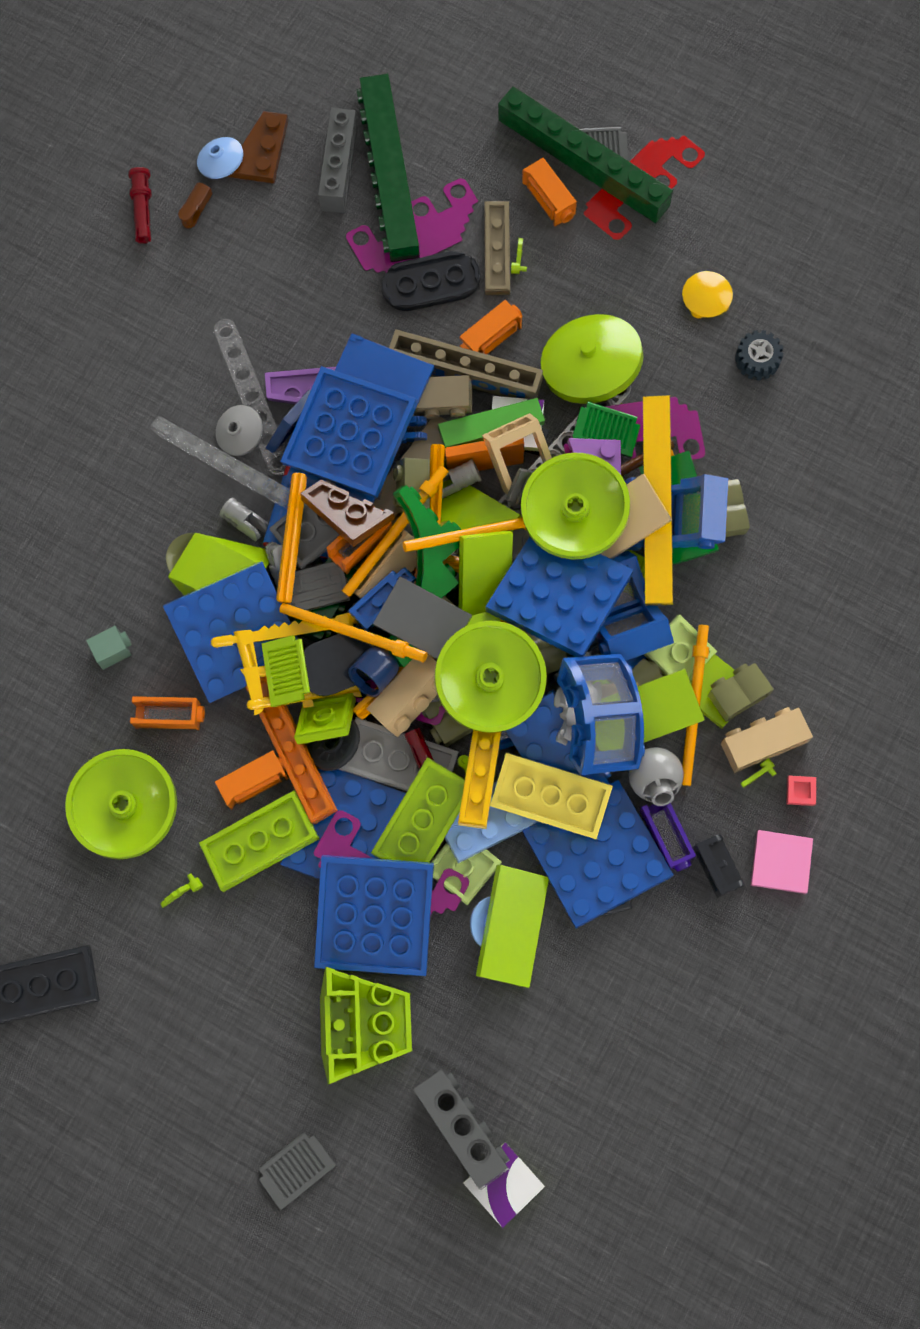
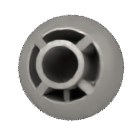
(657, 777)

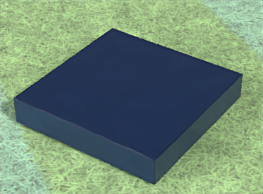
(287, 425)

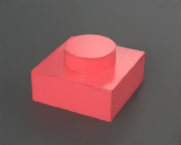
(801, 790)

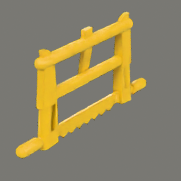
(252, 672)

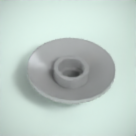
(247, 434)

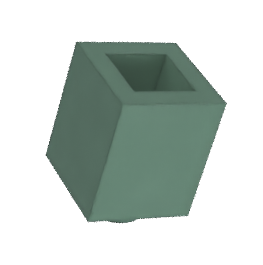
(110, 647)

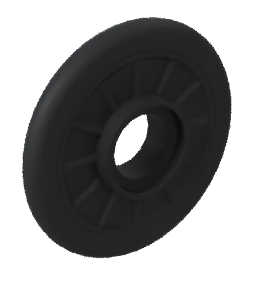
(340, 755)

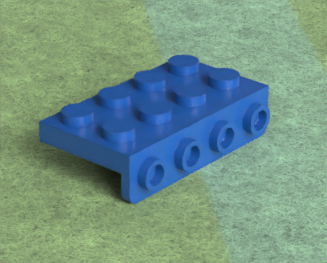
(537, 739)

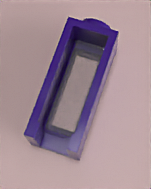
(668, 835)

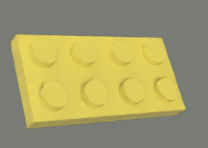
(551, 795)

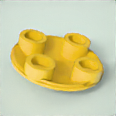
(707, 294)

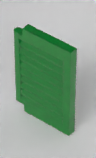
(607, 424)

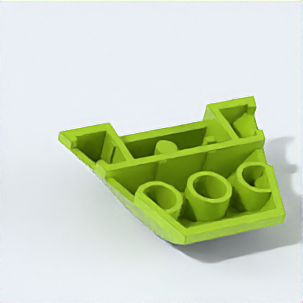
(212, 559)
(361, 1024)

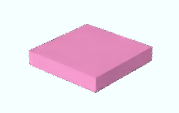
(781, 862)

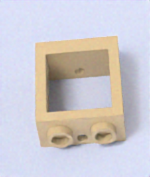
(508, 434)

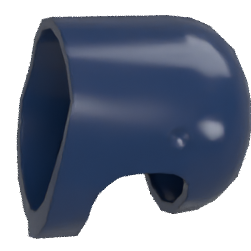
(378, 665)

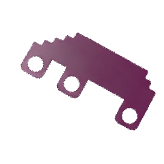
(434, 230)
(684, 424)
(339, 845)

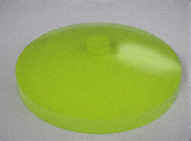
(592, 359)
(575, 505)
(490, 676)
(121, 804)

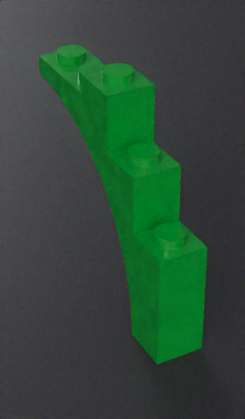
(431, 571)

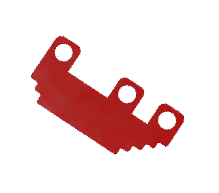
(604, 206)

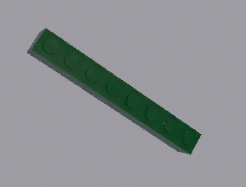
(584, 154)
(389, 167)

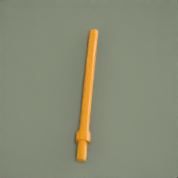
(427, 490)
(454, 536)
(399, 648)
(700, 653)

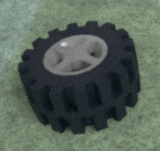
(756, 346)

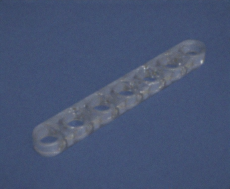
(249, 384)
(221, 461)

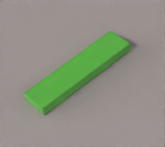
(472, 427)

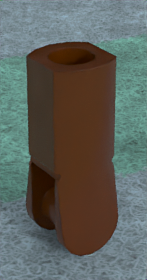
(195, 204)

